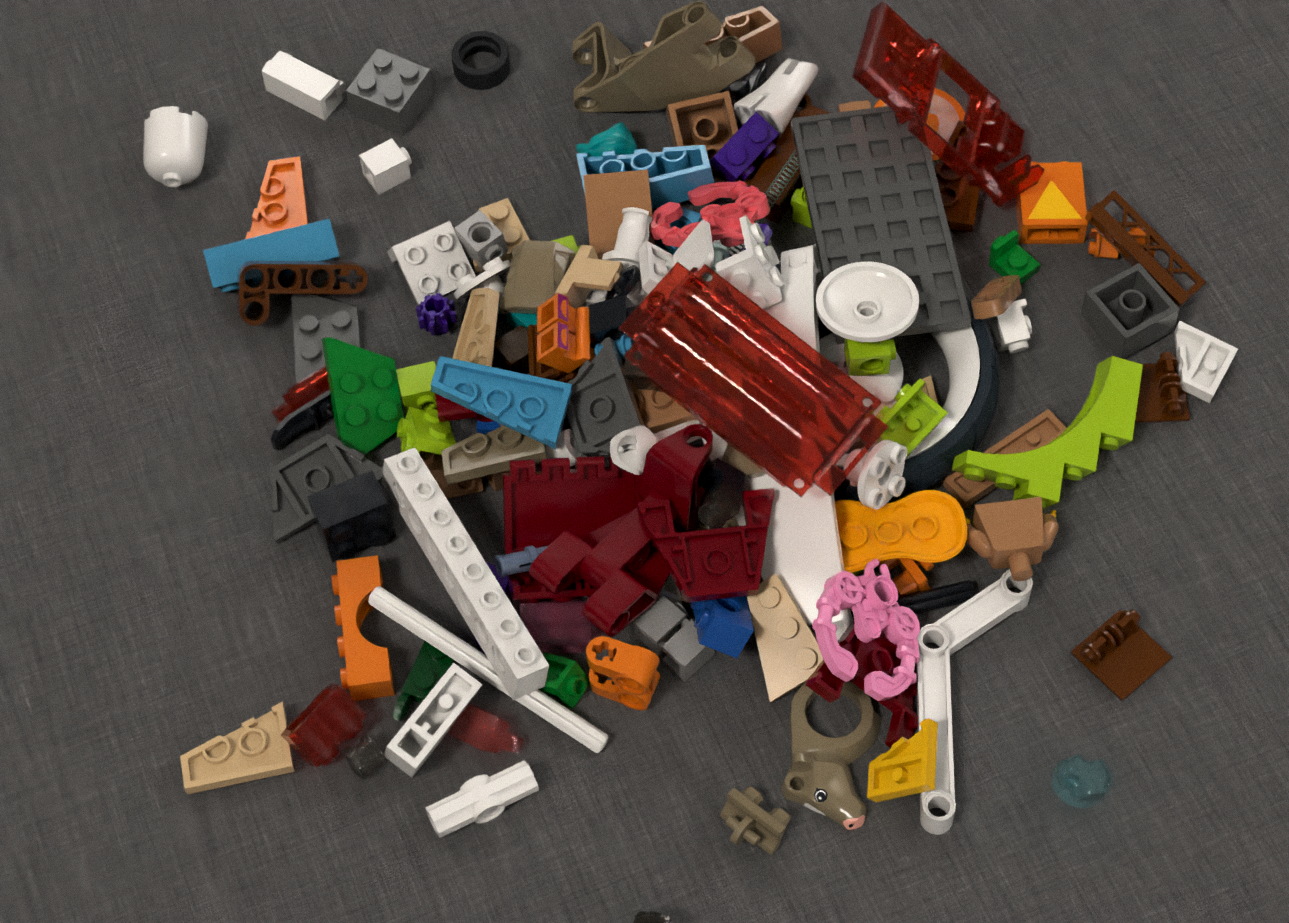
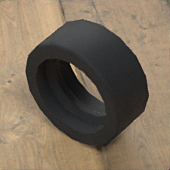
(480, 42)

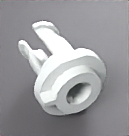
(630, 237)

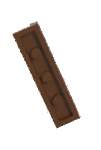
(1134, 253)

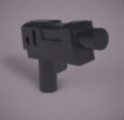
(751, 81)

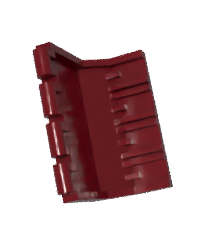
(549, 501)

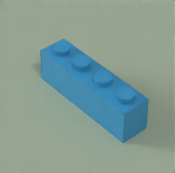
(300, 243)

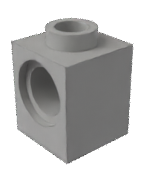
(479, 229)

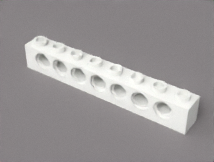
(465, 574)

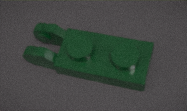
(424, 675)

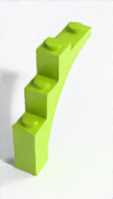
(1102, 423)

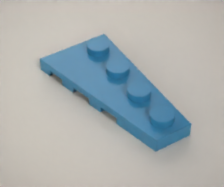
(511, 398)

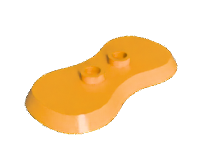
(917, 527)

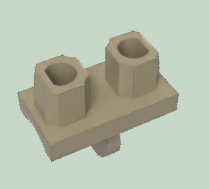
(751, 822)

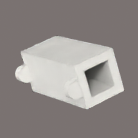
(302, 85)

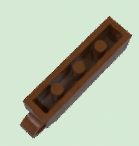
(774, 162)

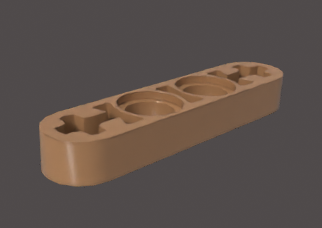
(996, 297)

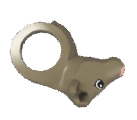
(820, 764)

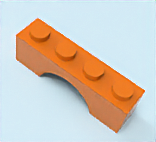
(367, 665)

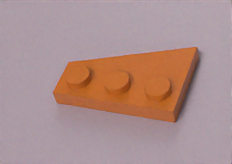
(281, 198)

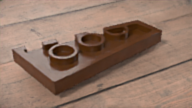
(957, 196)

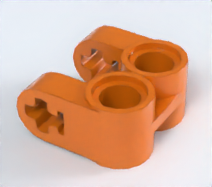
(631, 670)

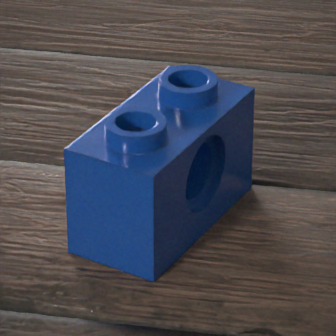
(723, 624)

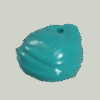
(614, 139)

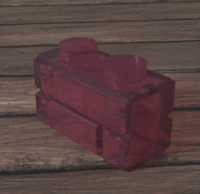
(557, 625)

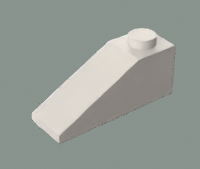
(432, 720)

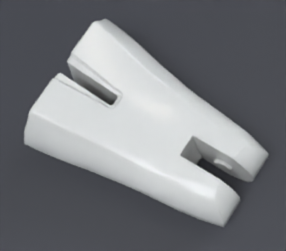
(779, 95)

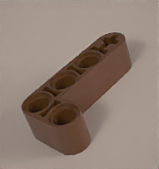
(300, 285)

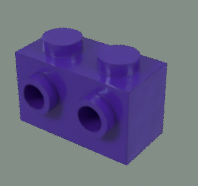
(743, 148)

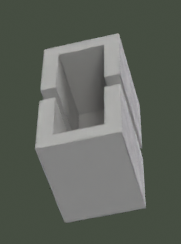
(668, 630)

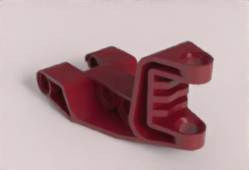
(621, 554)

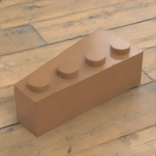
(754, 28)

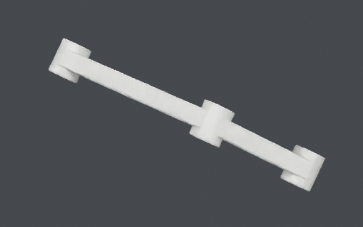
(934, 683)

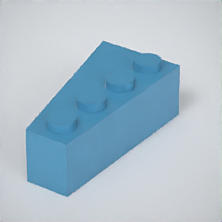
(670, 171)

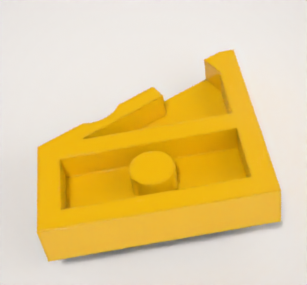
(906, 767)

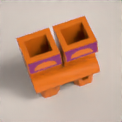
(563, 334)

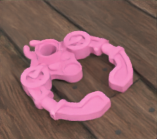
(874, 609)

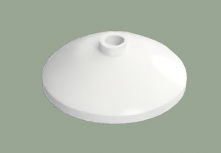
(867, 301)

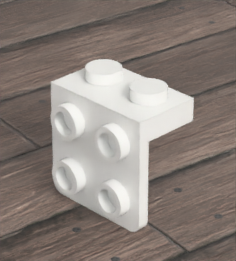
(692, 253)
(754, 269)

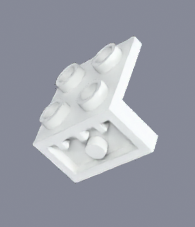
(432, 261)

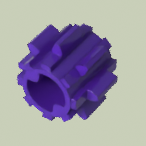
(436, 314)

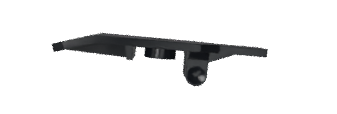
(301, 420)

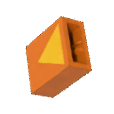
(1054, 207)

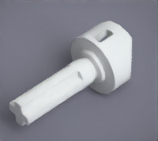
(639, 442)

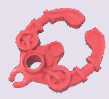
(723, 219)

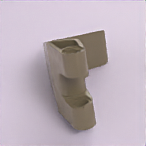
(667, 72)

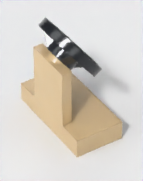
(590, 273)

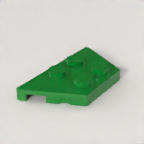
(362, 394)

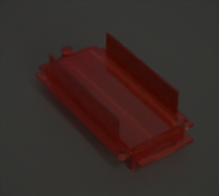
(751, 379)

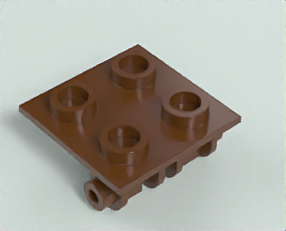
(1161, 392)
(1121, 654)

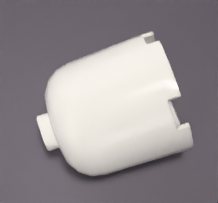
(174, 145)

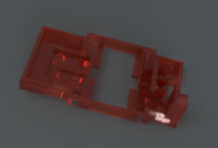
(903, 73)

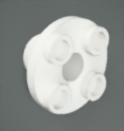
(487, 279)
(878, 473)

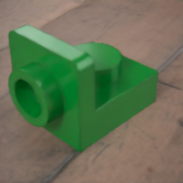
(1011, 259)
(565, 679)

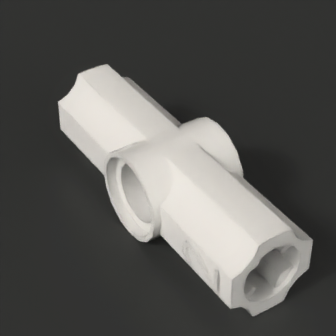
(482, 799)

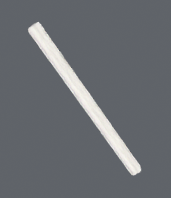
(481, 666)

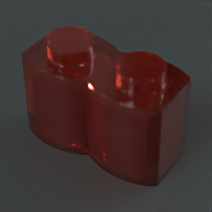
(324, 725)

